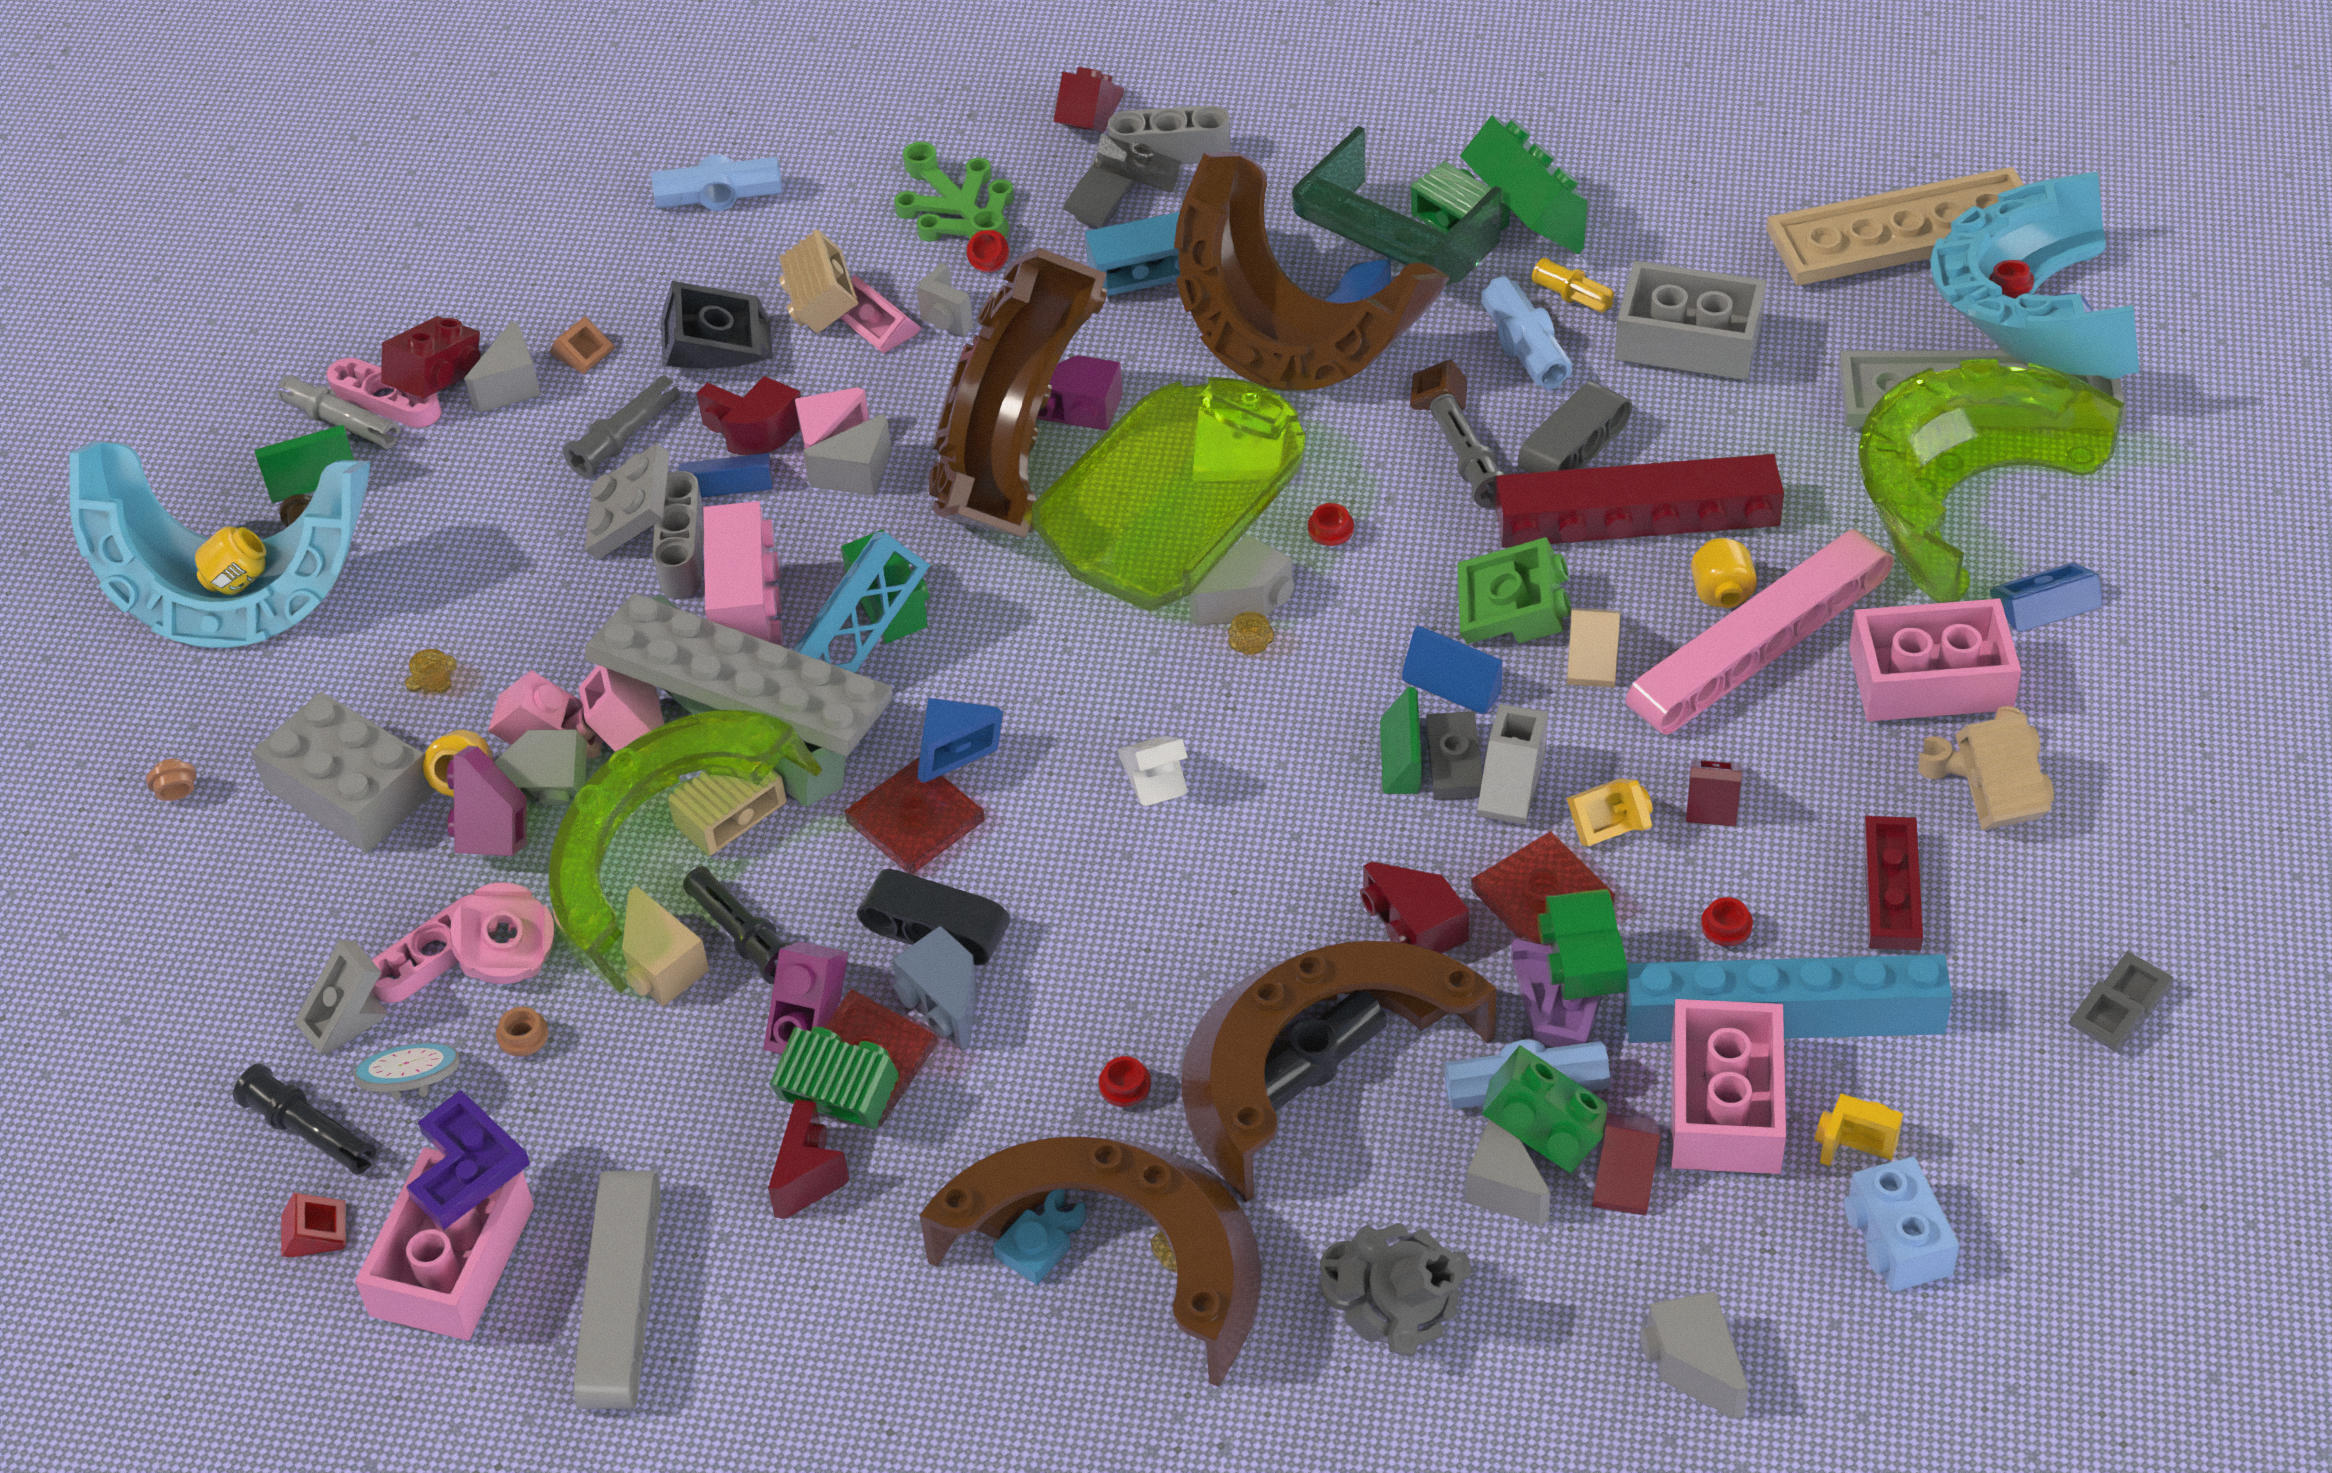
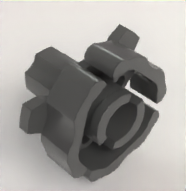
(1404, 1283)

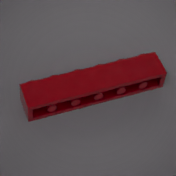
(1639, 500)

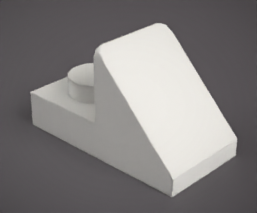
(1155, 769)

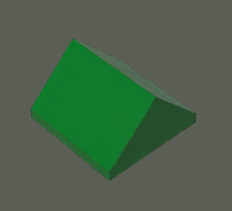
(297, 463)

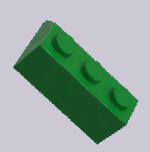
(1529, 182)

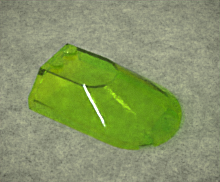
(1171, 488)

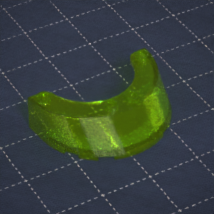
(1963, 422)
(719, 742)

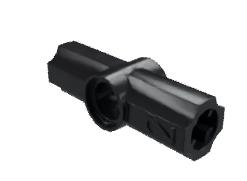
(1331, 1037)

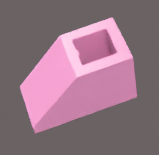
(540, 705)
(619, 706)

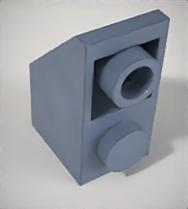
(941, 983)

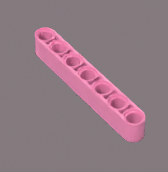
(1759, 631)

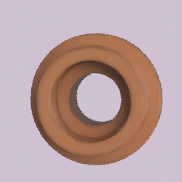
(171, 779)
(520, 1021)

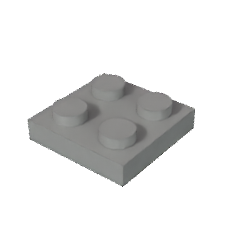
(627, 501)

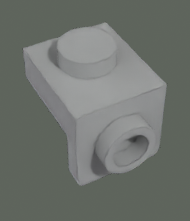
(943, 304)

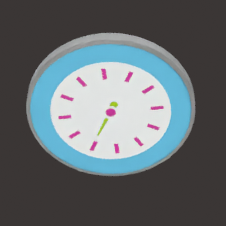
(406, 1068)

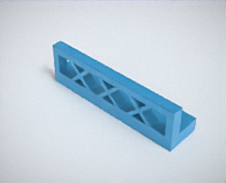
(848, 594)

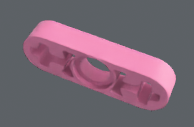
(394, 406)
(427, 968)

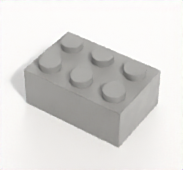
(1690, 320)
(343, 771)

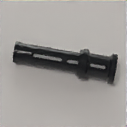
(764, 950)
(288, 1109)

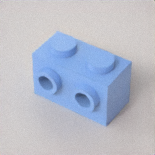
(1901, 1224)

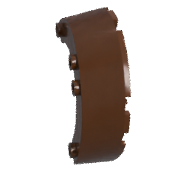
(1255, 312)
(1002, 385)
(1230, 1046)
(1195, 1212)

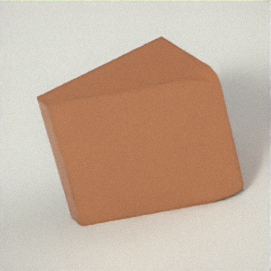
(582, 346)

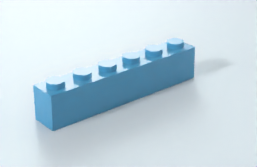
(1817, 994)

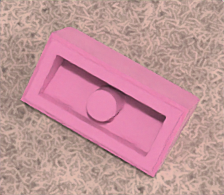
(878, 319)

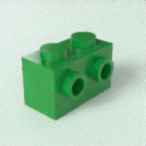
(896, 570)
(1545, 1109)

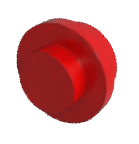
(988, 251)
(2013, 277)
(1330, 524)
(1727, 922)
(1124, 1082)

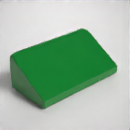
(1401, 745)

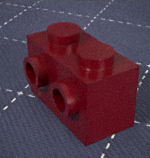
(429, 356)

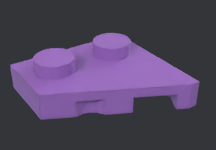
(1549, 1016)

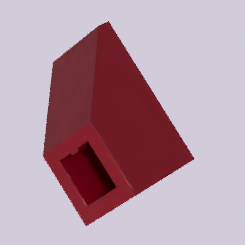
(1087, 99)
(1415, 906)

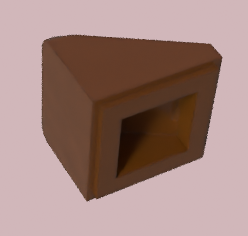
(1435, 381)

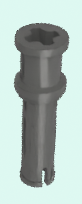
(609, 436)
(1476, 462)

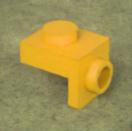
(1610, 810)
(1858, 1125)

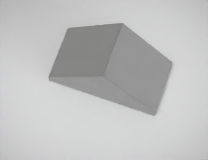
(503, 373)
(851, 459)
(1506, 1178)

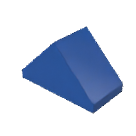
(956, 736)

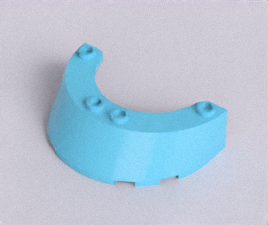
(2048, 229)
(150, 556)

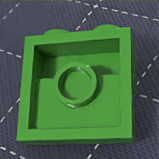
(1513, 593)

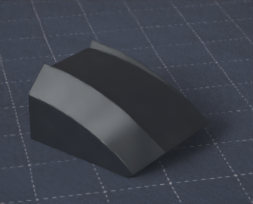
(713, 328)

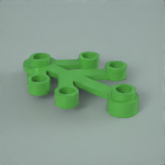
(922, 164)

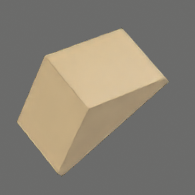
(1593, 647)

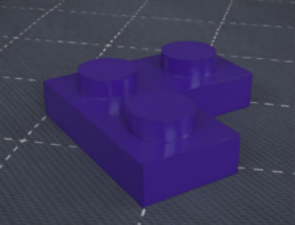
(475, 1162)

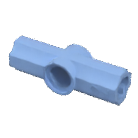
(716, 182)
(1526, 333)
(1469, 1078)

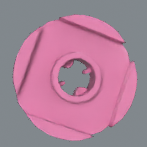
(501, 962)

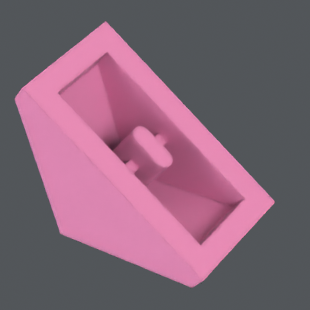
(830, 414)

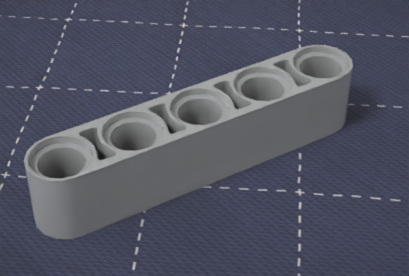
(617, 1290)

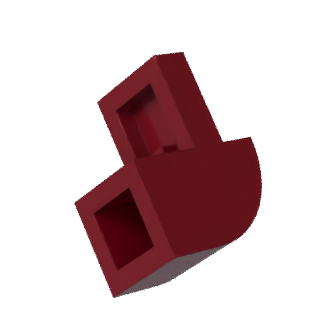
(751, 423)

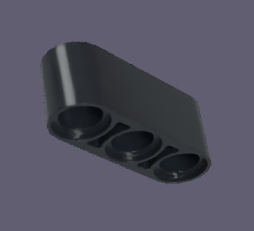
(912, 907)

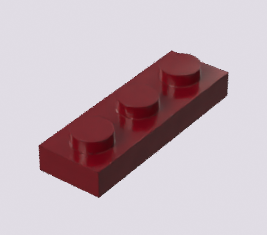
(1892, 883)

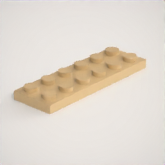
(1880, 227)

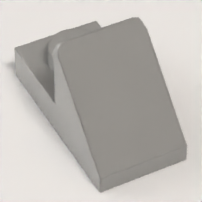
(341, 999)

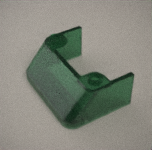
(1329, 203)

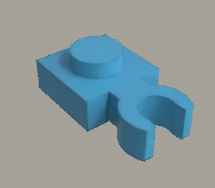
(1039, 1242)

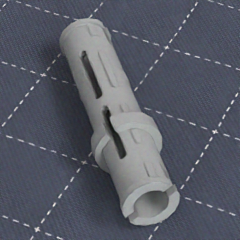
(324, 405)

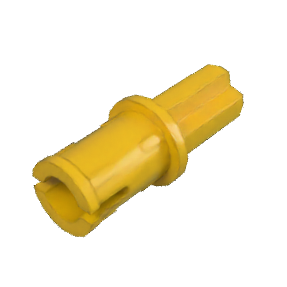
(1573, 285)

